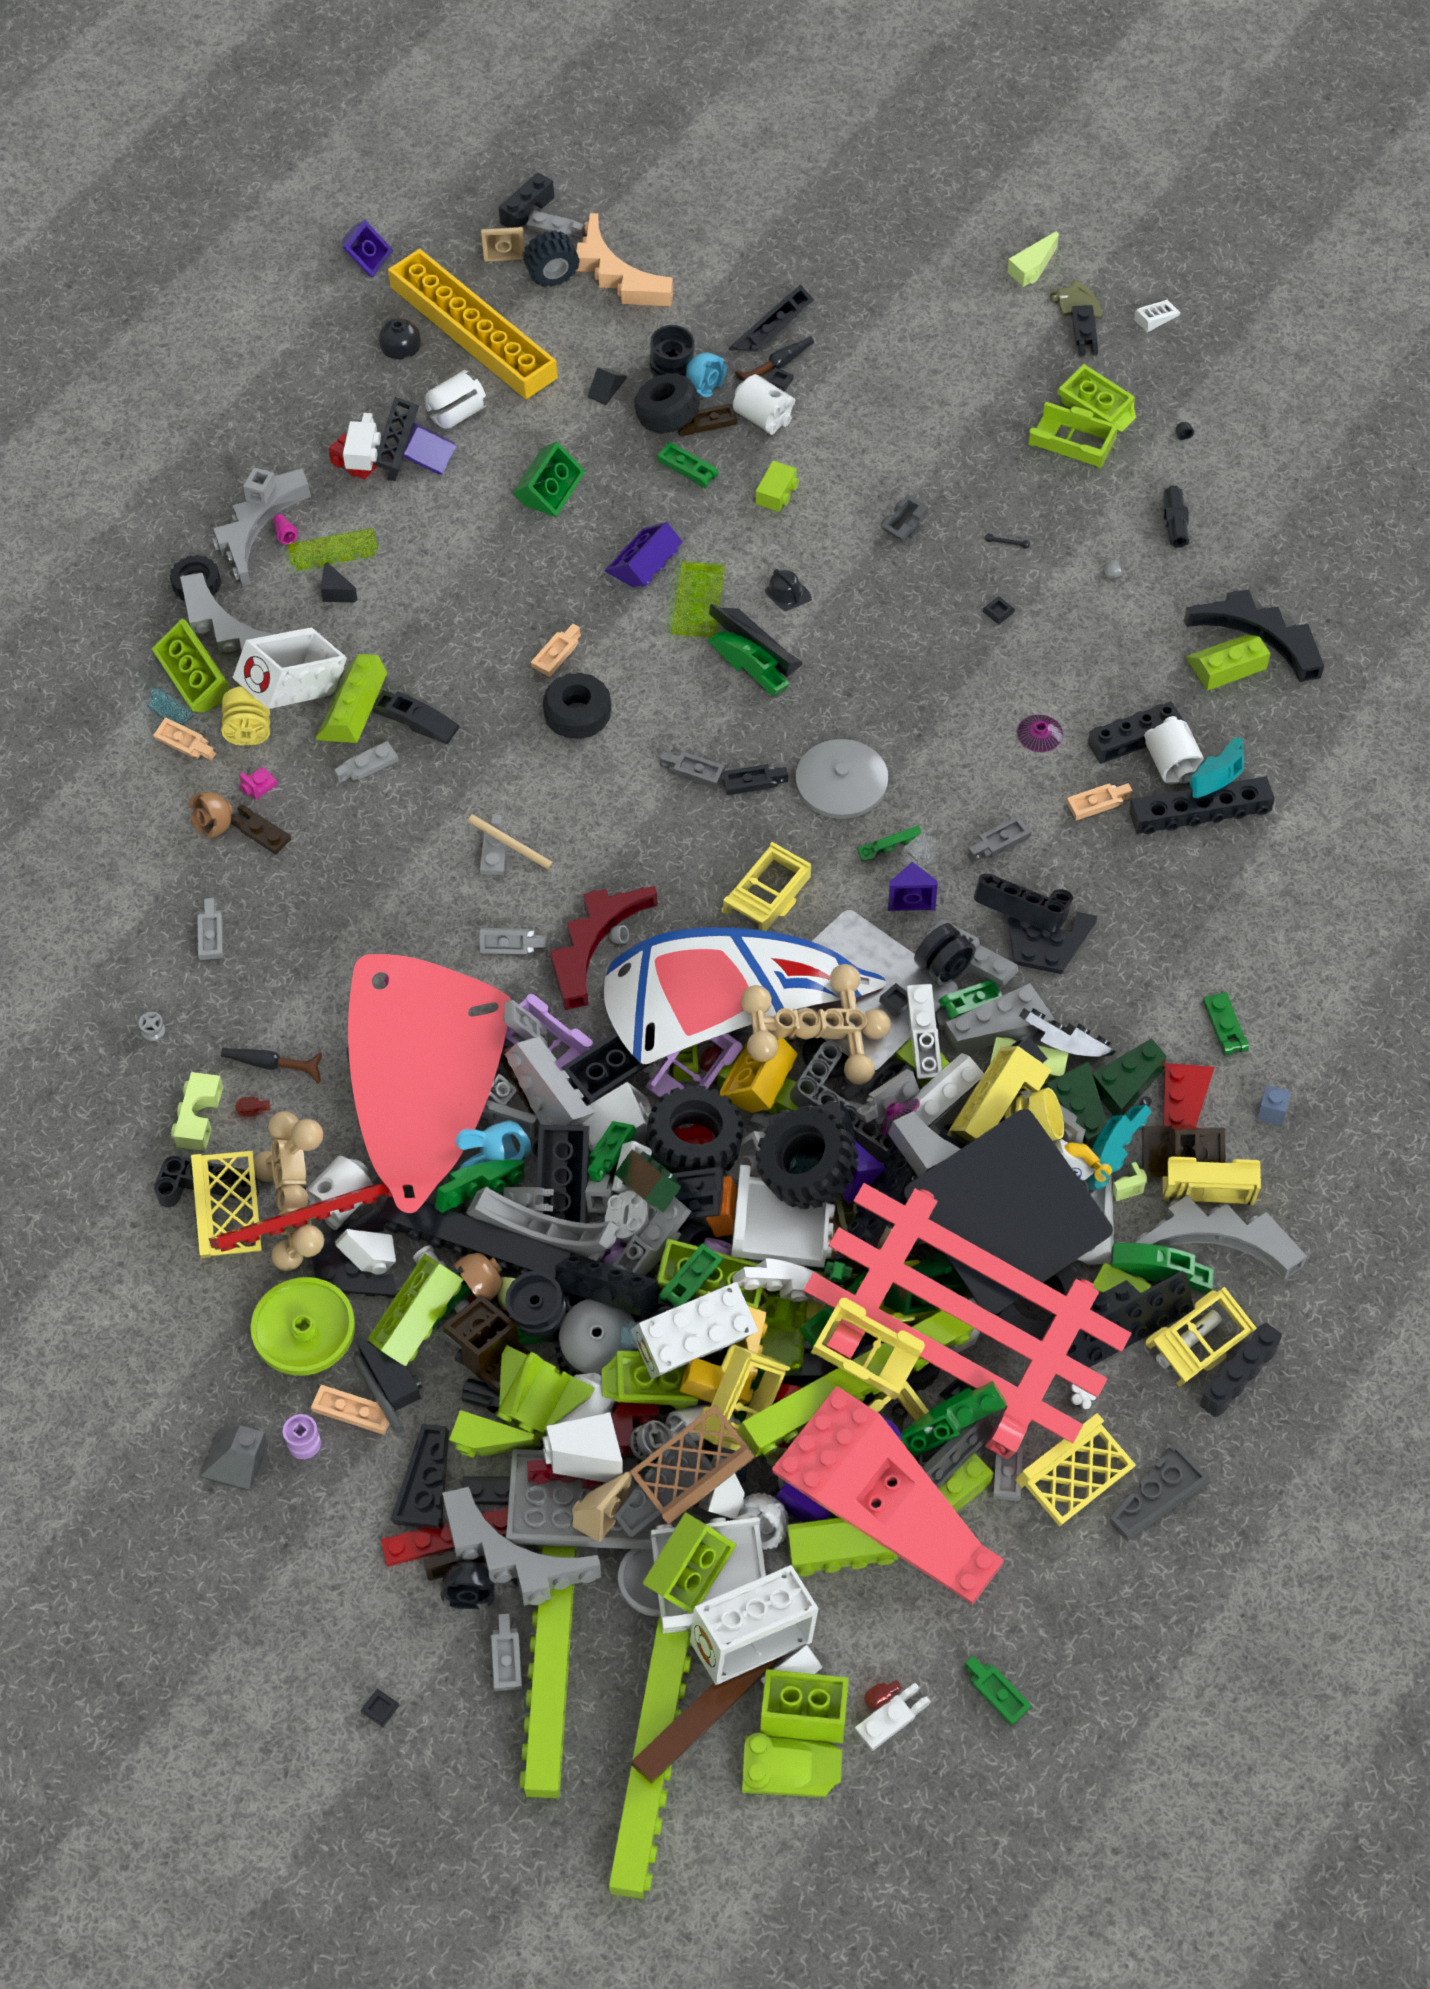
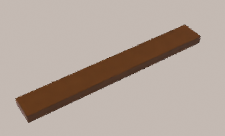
(695, 1722)

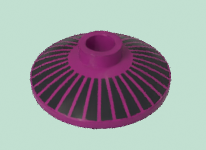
(1037, 739)
(896, 1111)

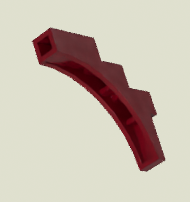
(603, 913)
(624, 1419)

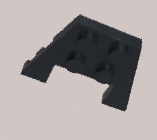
(1046, 949)
(340, 1271)

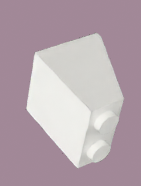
(620, 1105)
(584, 1448)

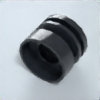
(671, 350)

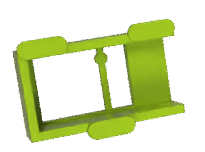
(1077, 419)

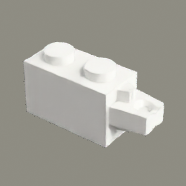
(361, 444)

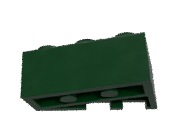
(1128, 1077)

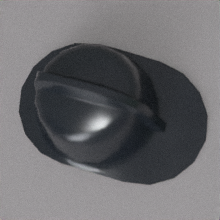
(787, 590)

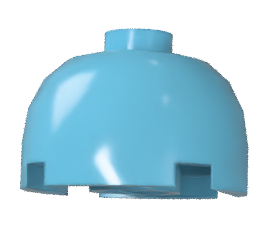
(706, 373)

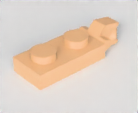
(556, 651)
(183, 739)
(1098, 800)

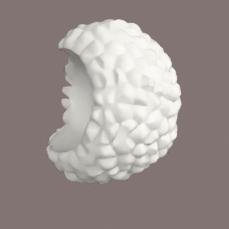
(772, 1518)

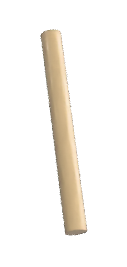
(509, 841)

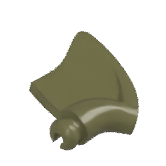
(1075, 295)

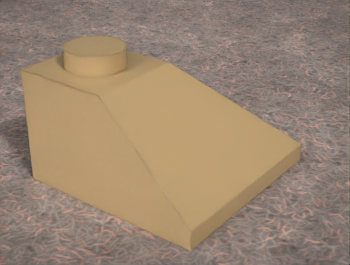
(503, 244)
(597, 1510)

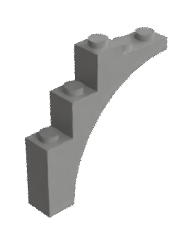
(249, 518)
(208, 615)
(919, 1143)
(1222, 1226)
(575, 1237)
(504, 1560)

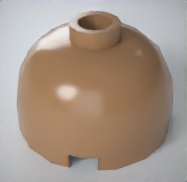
(210, 809)
(481, 1275)

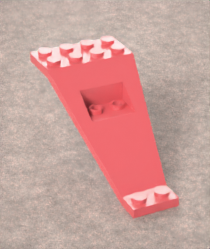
(846, 1465)

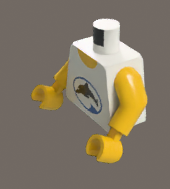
(1083, 1160)

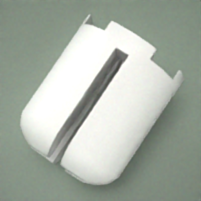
(455, 399)

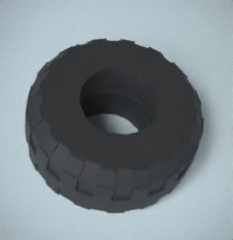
(666, 403)
(581, 721)

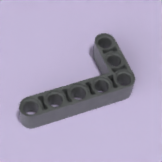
(819, 1094)

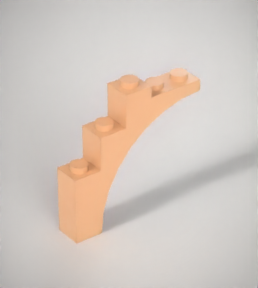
(632, 284)

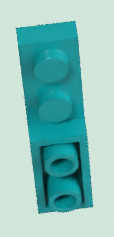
(1219, 770)
(1112, 1139)

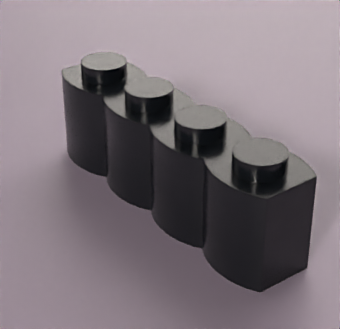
(1241, 1369)

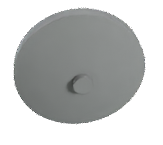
(841, 778)

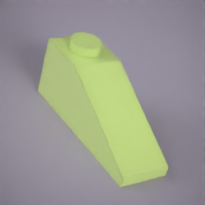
(1031, 262)

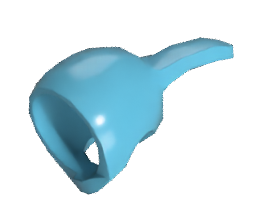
(494, 1143)

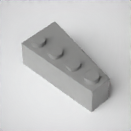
(995, 1019)

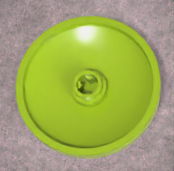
(302, 1326)

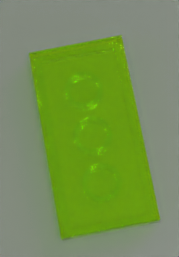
(697, 589)

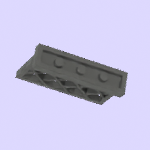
(955, 1452)

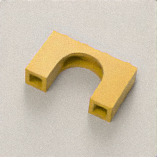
(703, 1378)

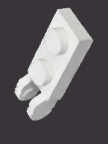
(890, 1718)

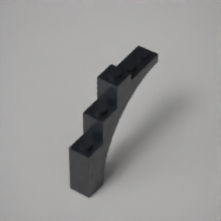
(1239, 613)

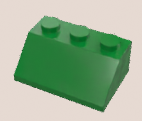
(549, 480)

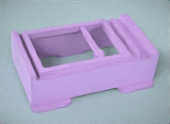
(573, 1038)
(663, 1083)

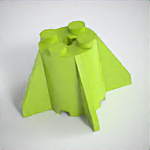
(536, 1392)

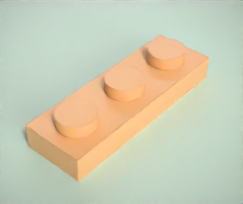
(350, 1409)

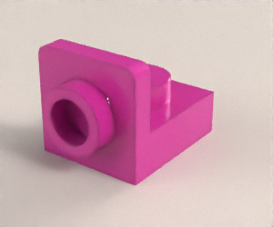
(257, 783)

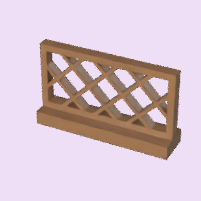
(708, 1482)

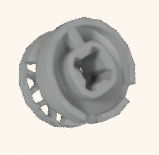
(649, 1438)

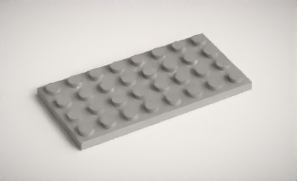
(544, 1511)

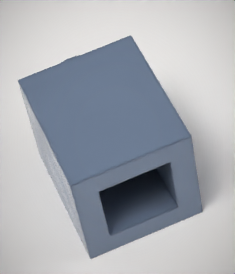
(1273, 1105)

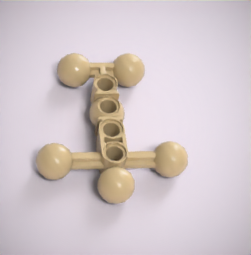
(844, 980)
(287, 1169)

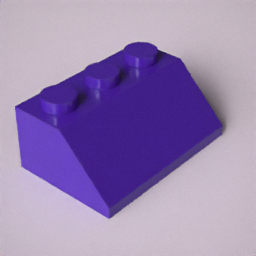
(645, 555)

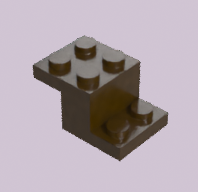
(1180, 1141)
(483, 1336)

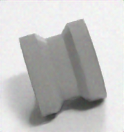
(154, 1021)

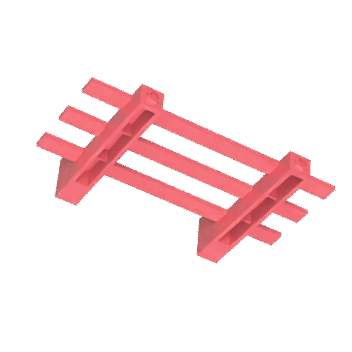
(1045, 1356)

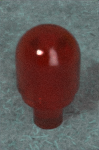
(709, 1057)
(250, 1106)
(881, 1694)

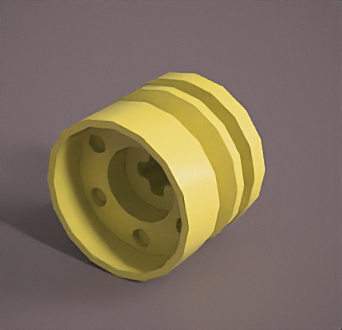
(244, 718)
(1044, 1107)

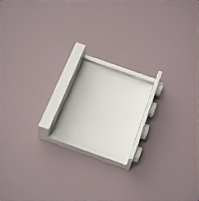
(777, 1231)
(742, 1567)

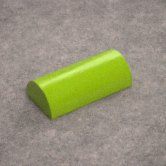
(191, 668)
(677, 1254)

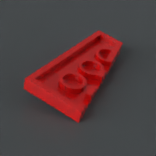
(1184, 1092)

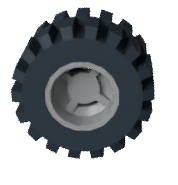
(551, 258)

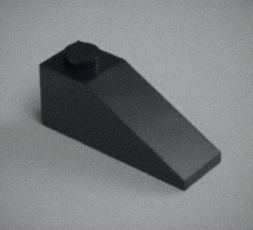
(391, 1375)

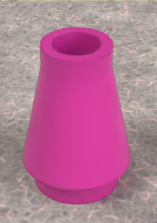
(285, 531)

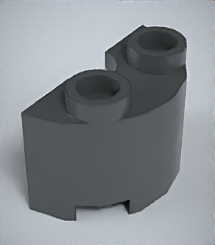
(906, 518)

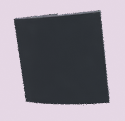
(701, 1192)

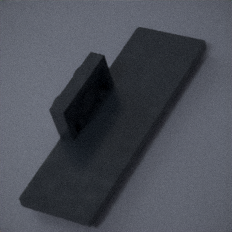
(892, 1183)
(1134, 1312)

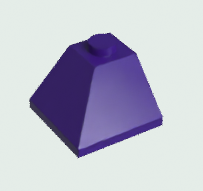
(366, 247)

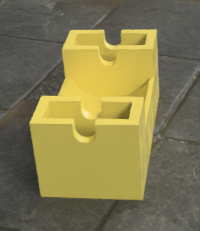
(1006, 1075)

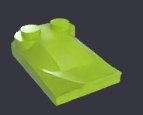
(1099, 395)
(629, 1381)
(790, 1766)

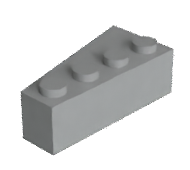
(546, 1085)

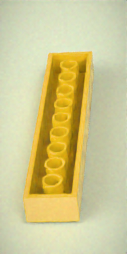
(473, 324)

